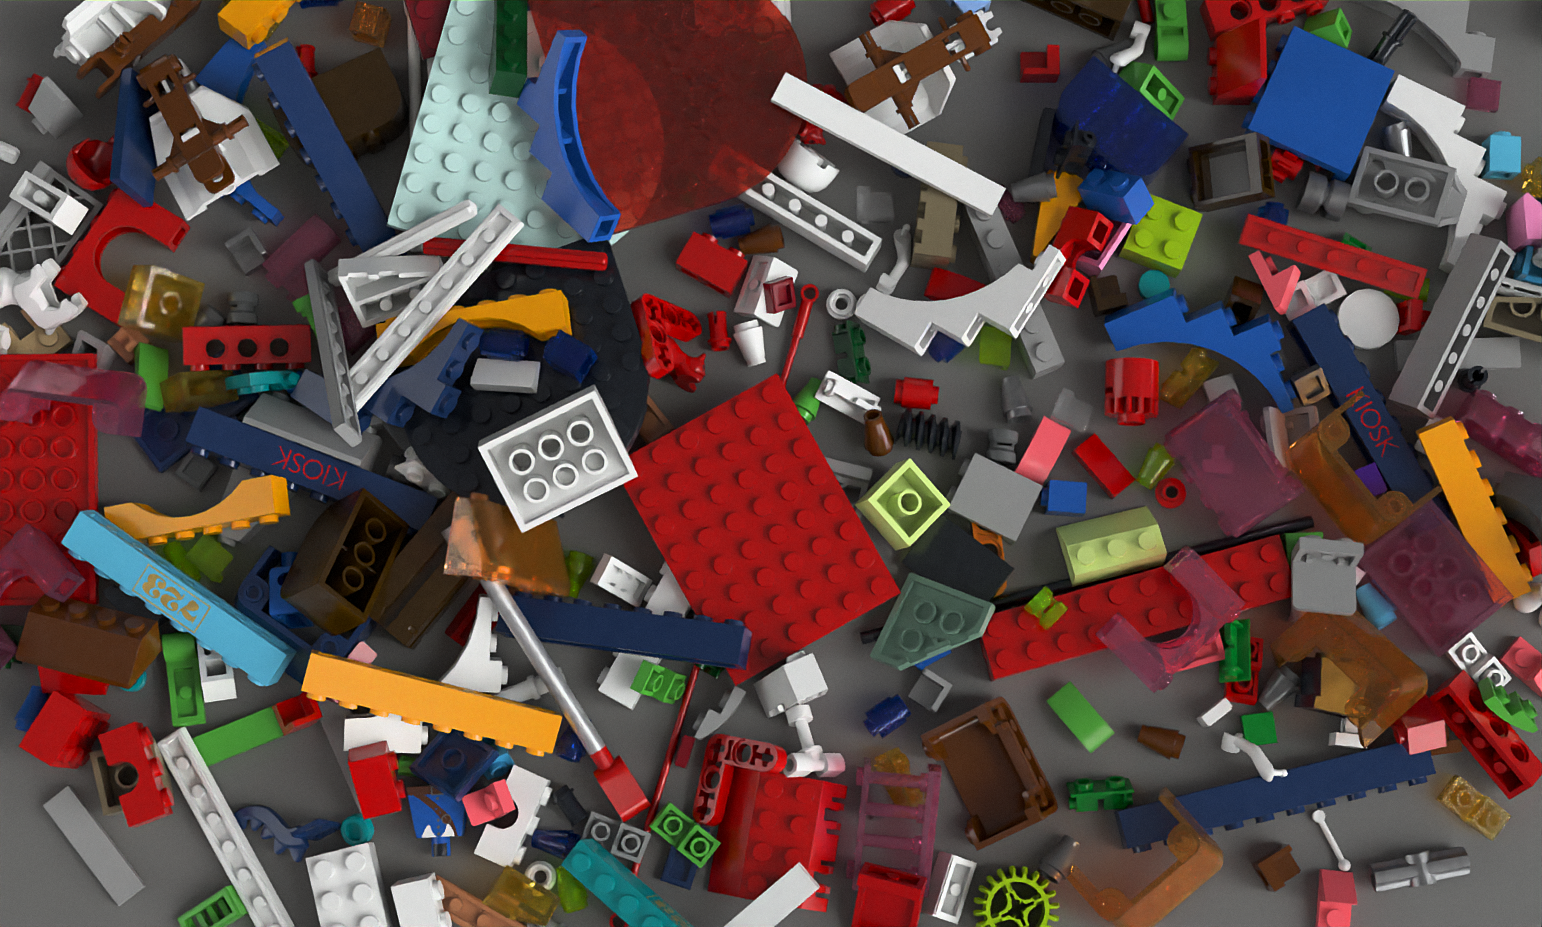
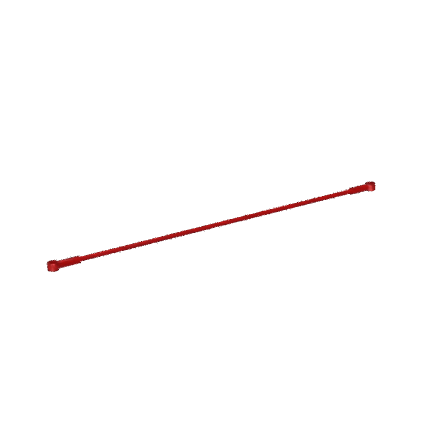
(797, 335)

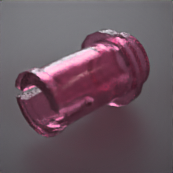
(1012, 210)

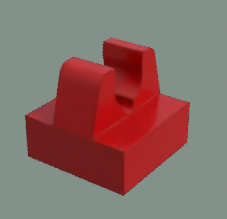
(1411, 316)

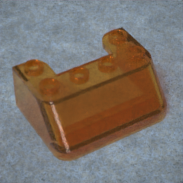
(1384, 673)

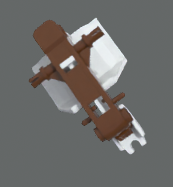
(119, 34)
(904, 72)
(200, 137)

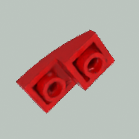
(948, 285)
(1247, 691)

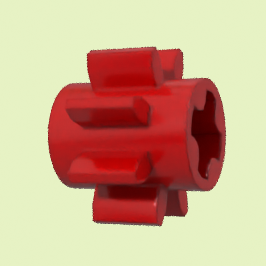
(1285, 165)

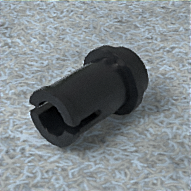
(1474, 373)
(569, 805)

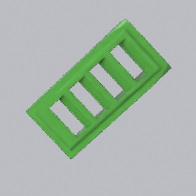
(228, 902)

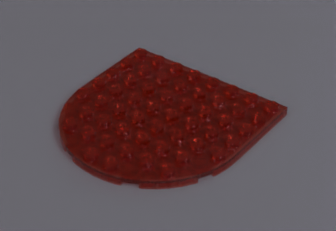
(678, 98)

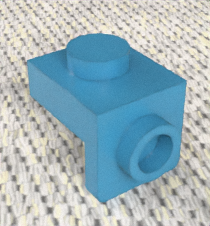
(1525, 269)

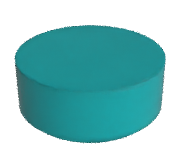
(1152, 283)
(357, 830)

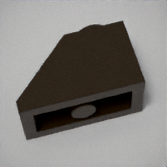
(1244, 299)

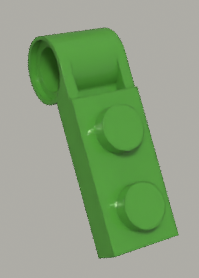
(1171, 30)
(184, 679)

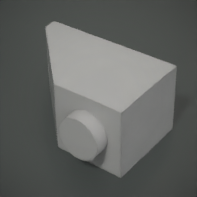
(53, 109)

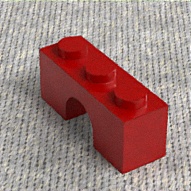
(1079, 232)
(149, 798)

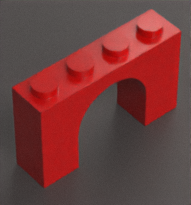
(118, 218)

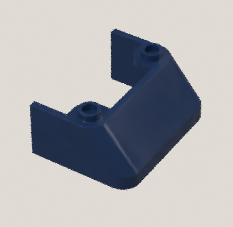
(254, 596)

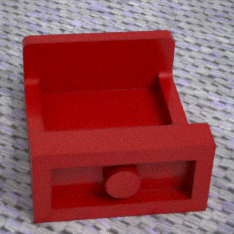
(888, 897)

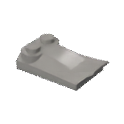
(1407, 189)

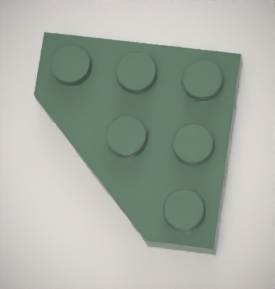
(928, 622)

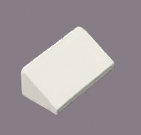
(505, 376)
(948, 887)

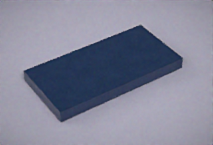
(133, 143)
(165, 433)

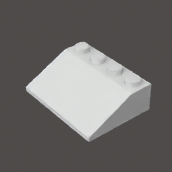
(557, 458)

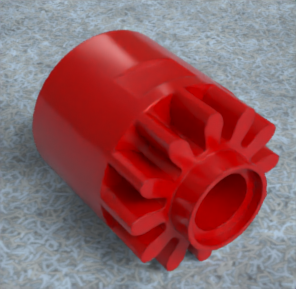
(1131, 390)

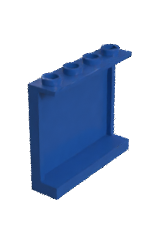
(1318, 101)

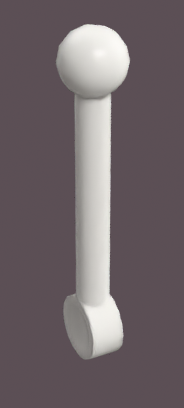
(1319, 816)

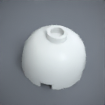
(807, 168)

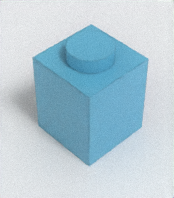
(1502, 156)

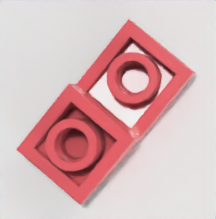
(1043, 450)

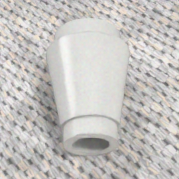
(750, 341)

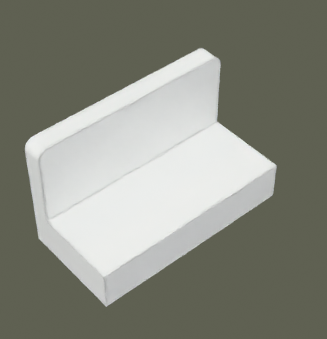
(751, 298)

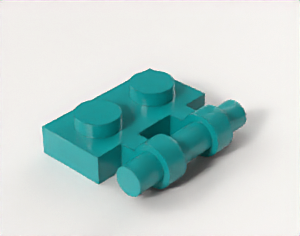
(262, 381)

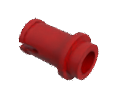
(307, 57)
(29, 92)
(718, 331)

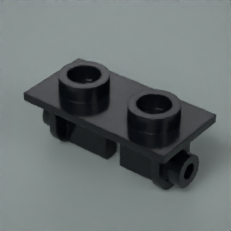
(1074, 151)

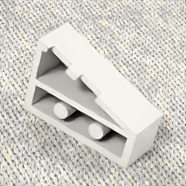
(385, 285)
(791, 684)

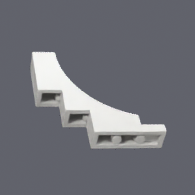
(1002, 304)

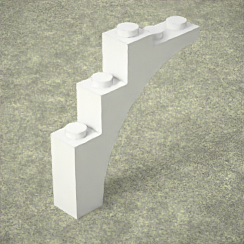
(1436, 125)
(471, 670)

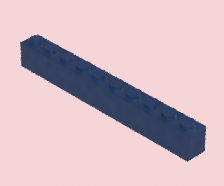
(1259, 799)

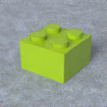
(1162, 237)

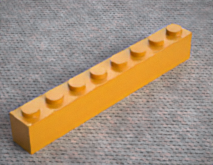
(431, 702)

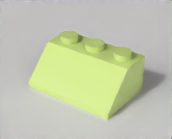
(1111, 545)

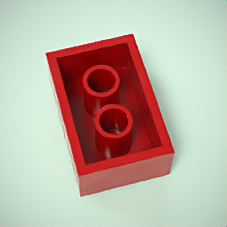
(65, 730)

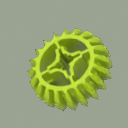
(1004, 883)

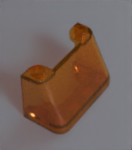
(492, 548)

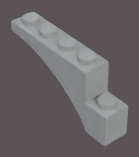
(1444, 28)

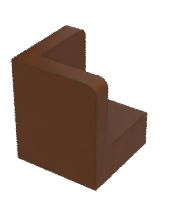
(1276, 867)

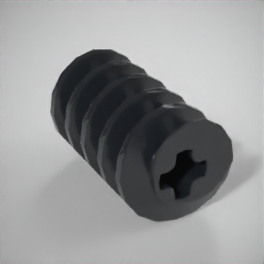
(929, 432)

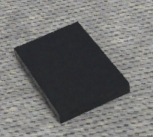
(957, 561)

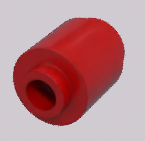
(890, 10)
(916, 393)

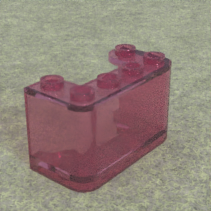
(1231, 465)

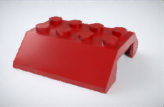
(771, 828)

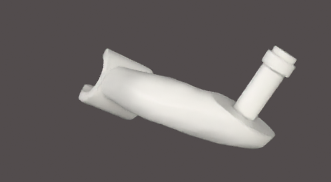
(1122, 58)
(903, 247)
(1233, 745)

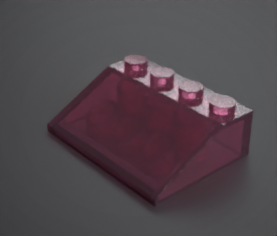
(1433, 579)

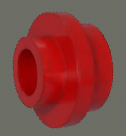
(1163, 499)

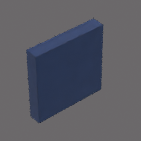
(453, 763)

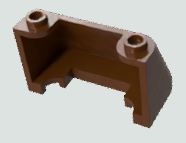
(992, 771)

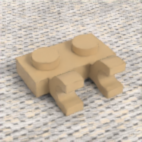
(37, 341)

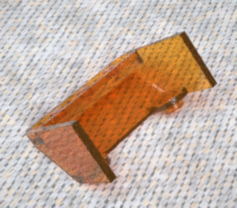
(1338, 487)
(1197, 862)

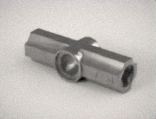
(1419, 869)

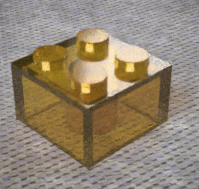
(160, 302)

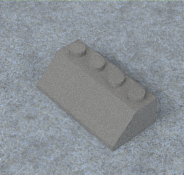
(308, 429)

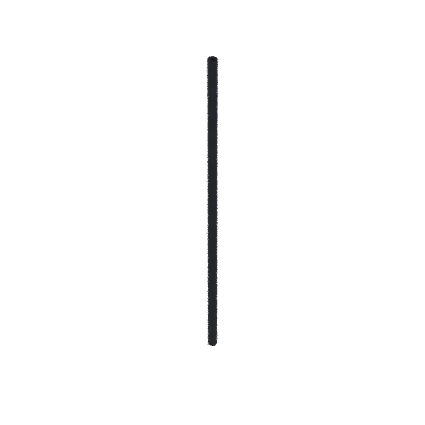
(1201, 549)

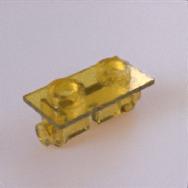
(1182, 385)
(897, 762)

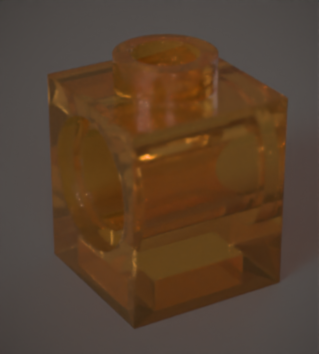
(370, 24)

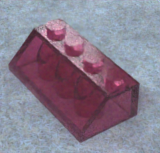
(1502, 431)

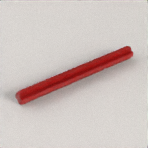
(527, 254)

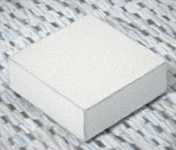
(1214, 713)

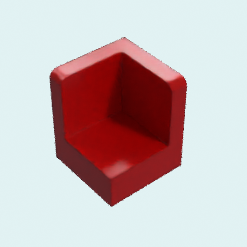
(1040, 66)
(297, 713)

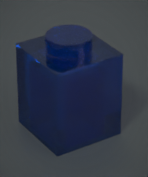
(569, 356)

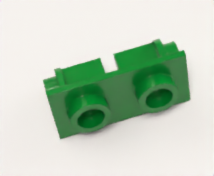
(1237, 649)
(1114, 791)

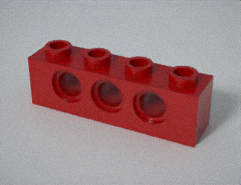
(1219, 20)
(296, 335)
(1486, 735)

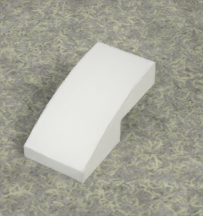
(1316, 290)

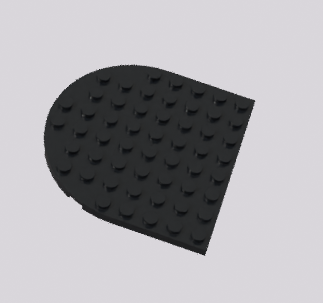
(598, 318)

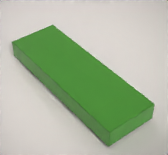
(238, 736)

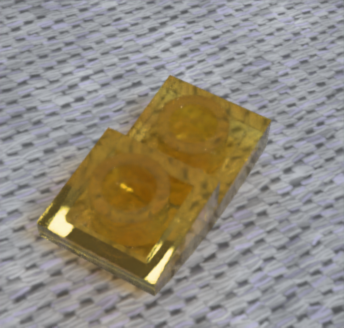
(1473, 807)

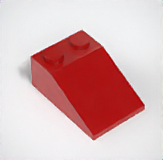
(1238, 64)

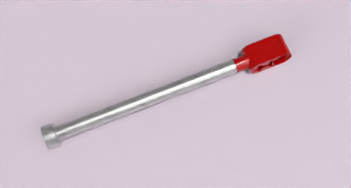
(611, 772)

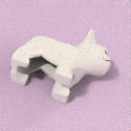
(37, 297)

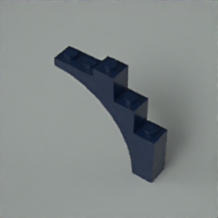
(424, 384)

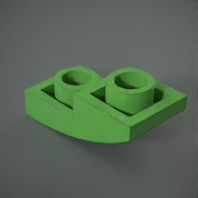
(152, 366)
(659, 682)
(1509, 706)
(1080, 717)
(684, 834)

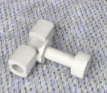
(810, 756)

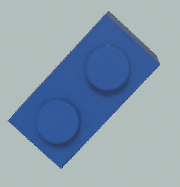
(1116, 195)

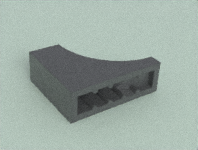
(1521, 500)

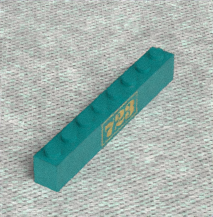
(619, 887)

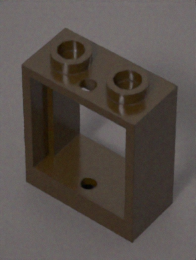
(1259, 169)

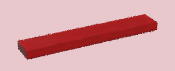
(1332, 256)

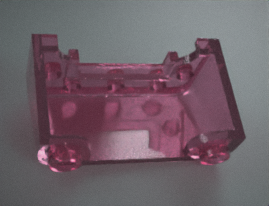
(115, 395)

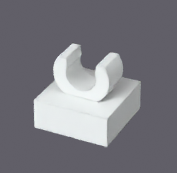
(1346, 737)

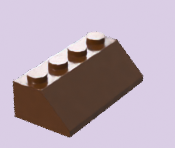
(89, 641)

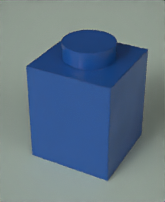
(1064, 498)

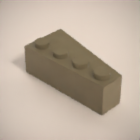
(937, 218)
(1516, 317)

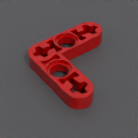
(655, 321)
(730, 759)

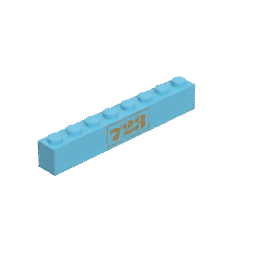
(178, 597)

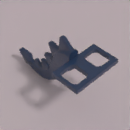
(284, 836)

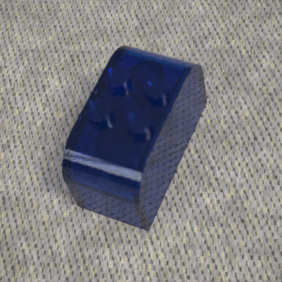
(1128, 128)

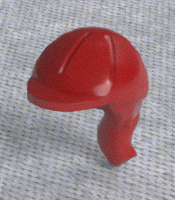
(90, 163)

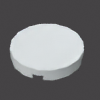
(1368, 319)

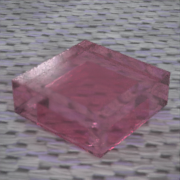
(1483, 94)

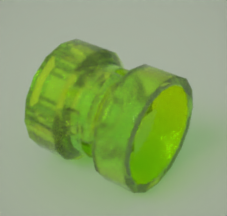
(1041, 602)

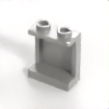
(993, 497)

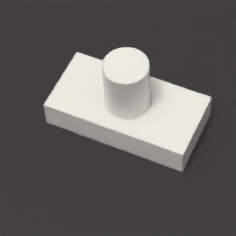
(621, 580)

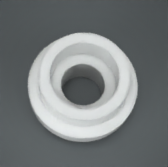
(845, 295)
(544, 866)

